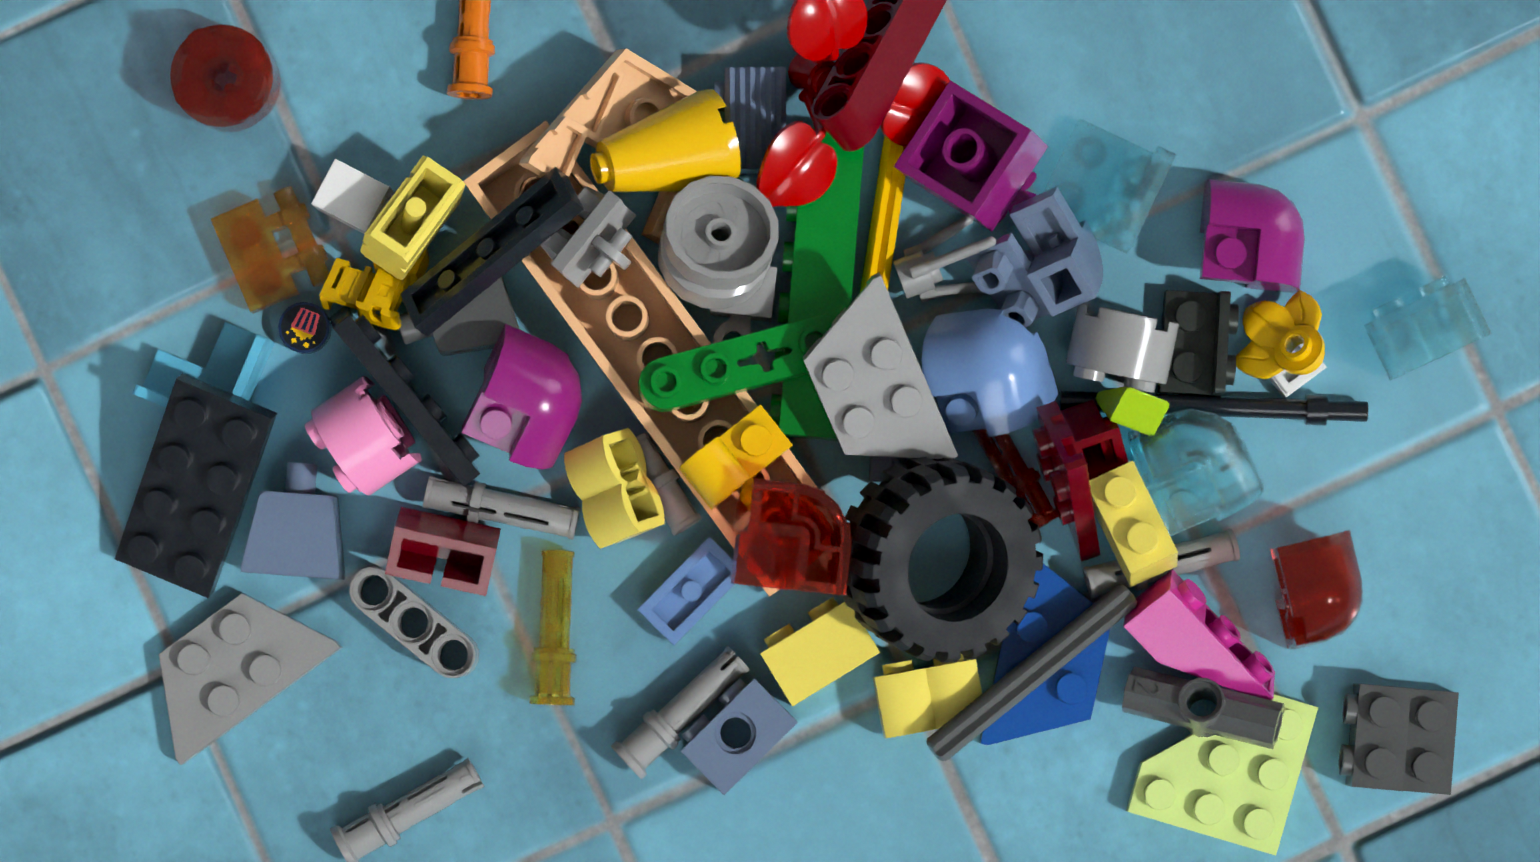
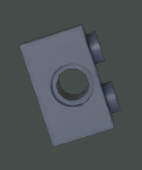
(728, 764)

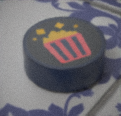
(304, 328)

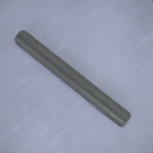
(1031, 672)

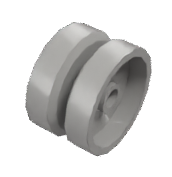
(717, 242)

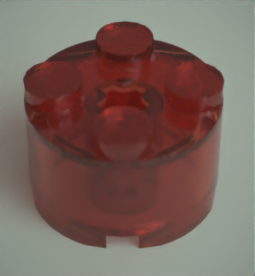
(209, 53)

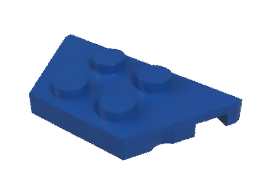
(1069, 692)

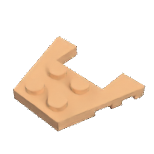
(613, 99)

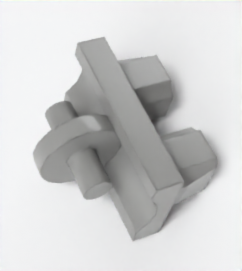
(596, 241)

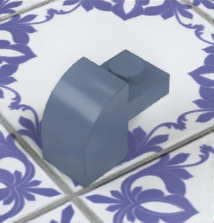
(1065, 252)

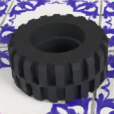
(993, 582)

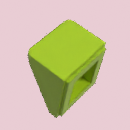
(1133, 408)

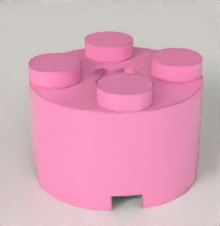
(363, 438)

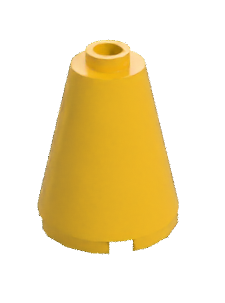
(669, 148)

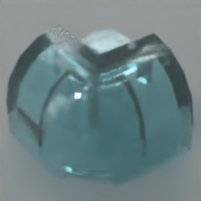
(1195, 469)

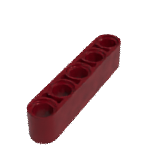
(872, 71)

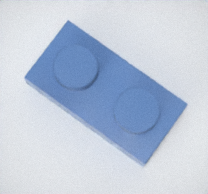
(690, 591)

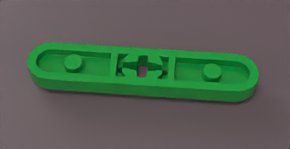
(713, 369)

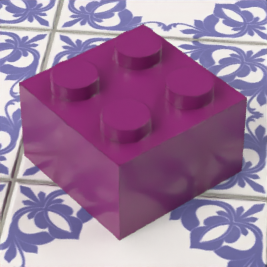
(971, 156)

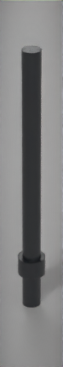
(1312, 409)

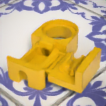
(370, 291)

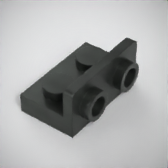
(1201, 347)

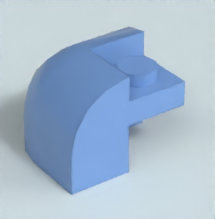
(986, 371)

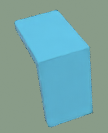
(232, 367)

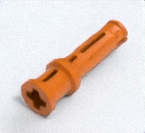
(472, 52)

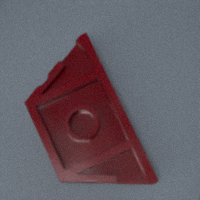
(1068, 478)

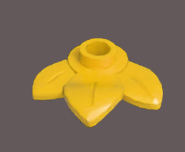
(1277, 333)

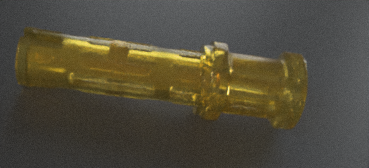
(554, 654)

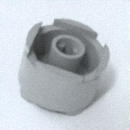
(1121, 346)

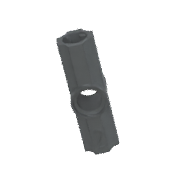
(1234, 717)

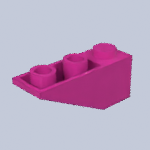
(1190, 637)

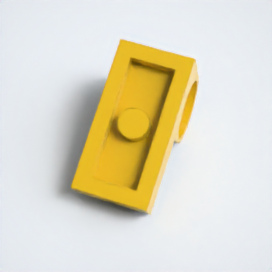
(735, 457)

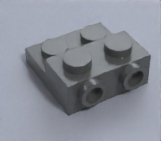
(1399, 739)

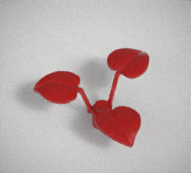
(797, 162)

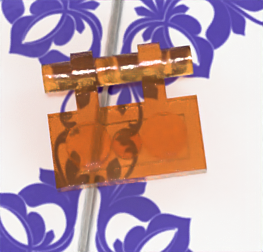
(256, 255)

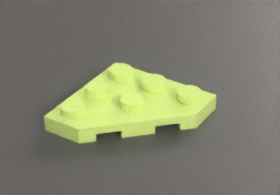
(1227, 784)

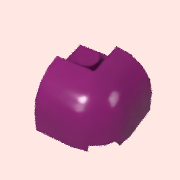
(1251, 236)
(526, 400)

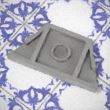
(875, 383)
(233, 669)

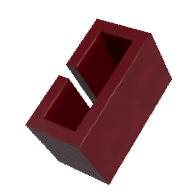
(426, 536)

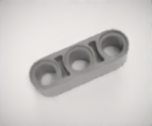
(390, 614)

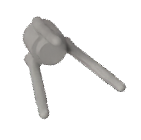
(921, 271)

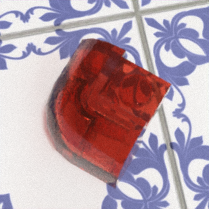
(790, 539)
(1318, 588)

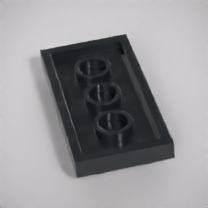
(195, 485)

